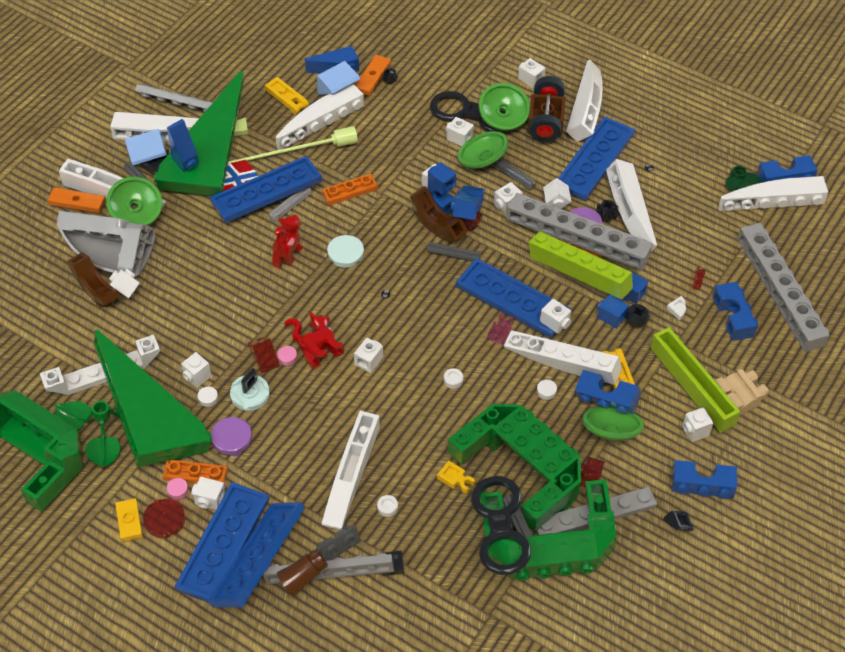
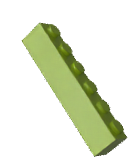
(581, 265)
(695, 379)

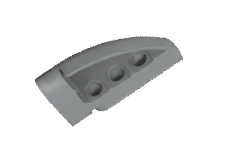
(108, 240)

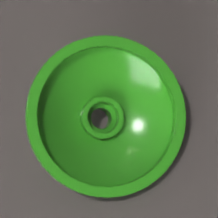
(504, 98)
(483, 150)
(136, 192)
(611, 424)

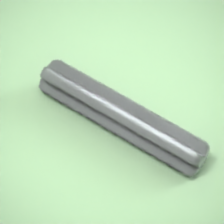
(289, 203)

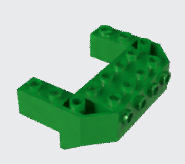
(45, 440)
(535, 445)
(562, 551)

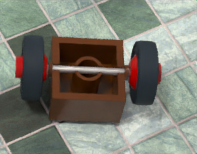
(547, 109)

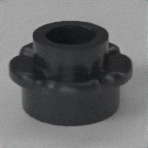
(390, 75)

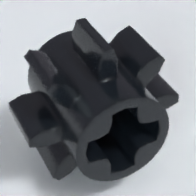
(607, 210)

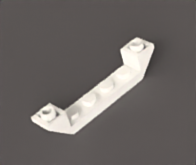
(94, 375)

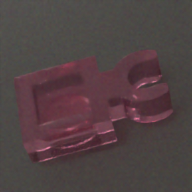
(500, 330)

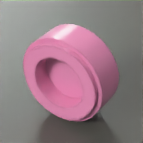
(287, 355)
(177, 488)

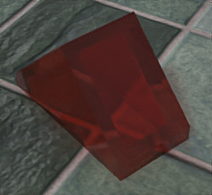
(263, 354)

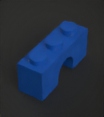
(800, 167)
(440, 181)
(467, 202)
(731, 298)
(613, 310)
(622, 399)
(687, 480)

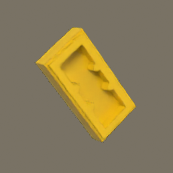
(128, 520)

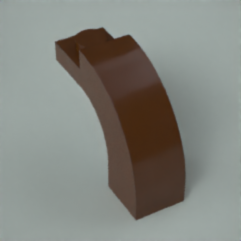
(434, 219)
(91, 281)

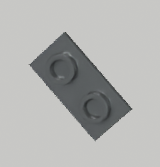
(342, 542)

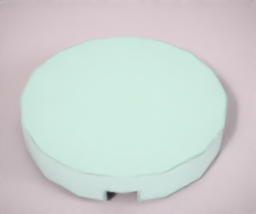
(345, 251)
(254, 398)

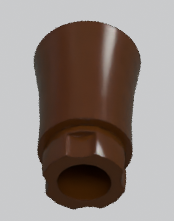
(302, 572)

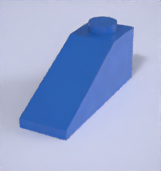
(325, 61)
(181, 146)

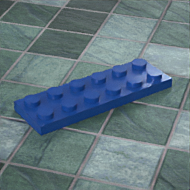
(595, 157)
(265, 189)
(506, 294)
(222, 541)
(256, 555)

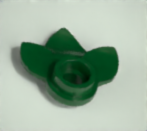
(740, 178)

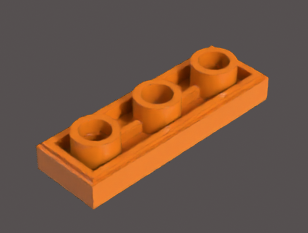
(373, 74)
(349, 189)
(76, 200)
(186, 471)

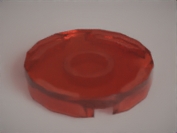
(164, 518)

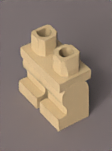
(742, 391)

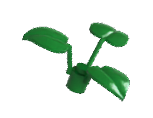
(98, 450)

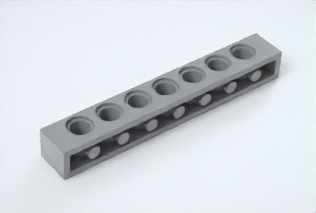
(579, 231)
(783, 287)

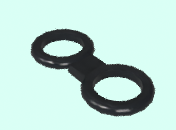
(470, 110)
(500, 525)

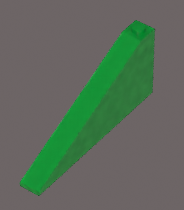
(213, 143)
(151, 417)

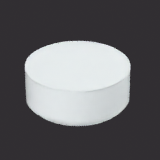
(453, 378)
(546, 389)
(207, 396)
(387, 506)

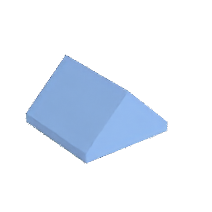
(336, 78)
(146, 146)

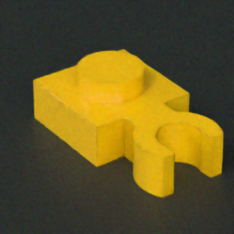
(454, 475)

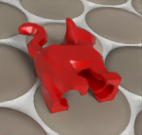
(287, 241)
(314, 342)

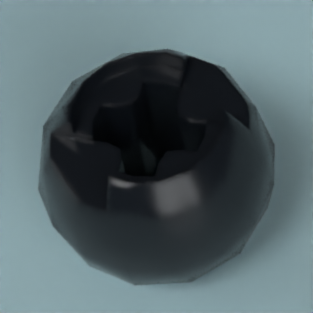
(637, 315)

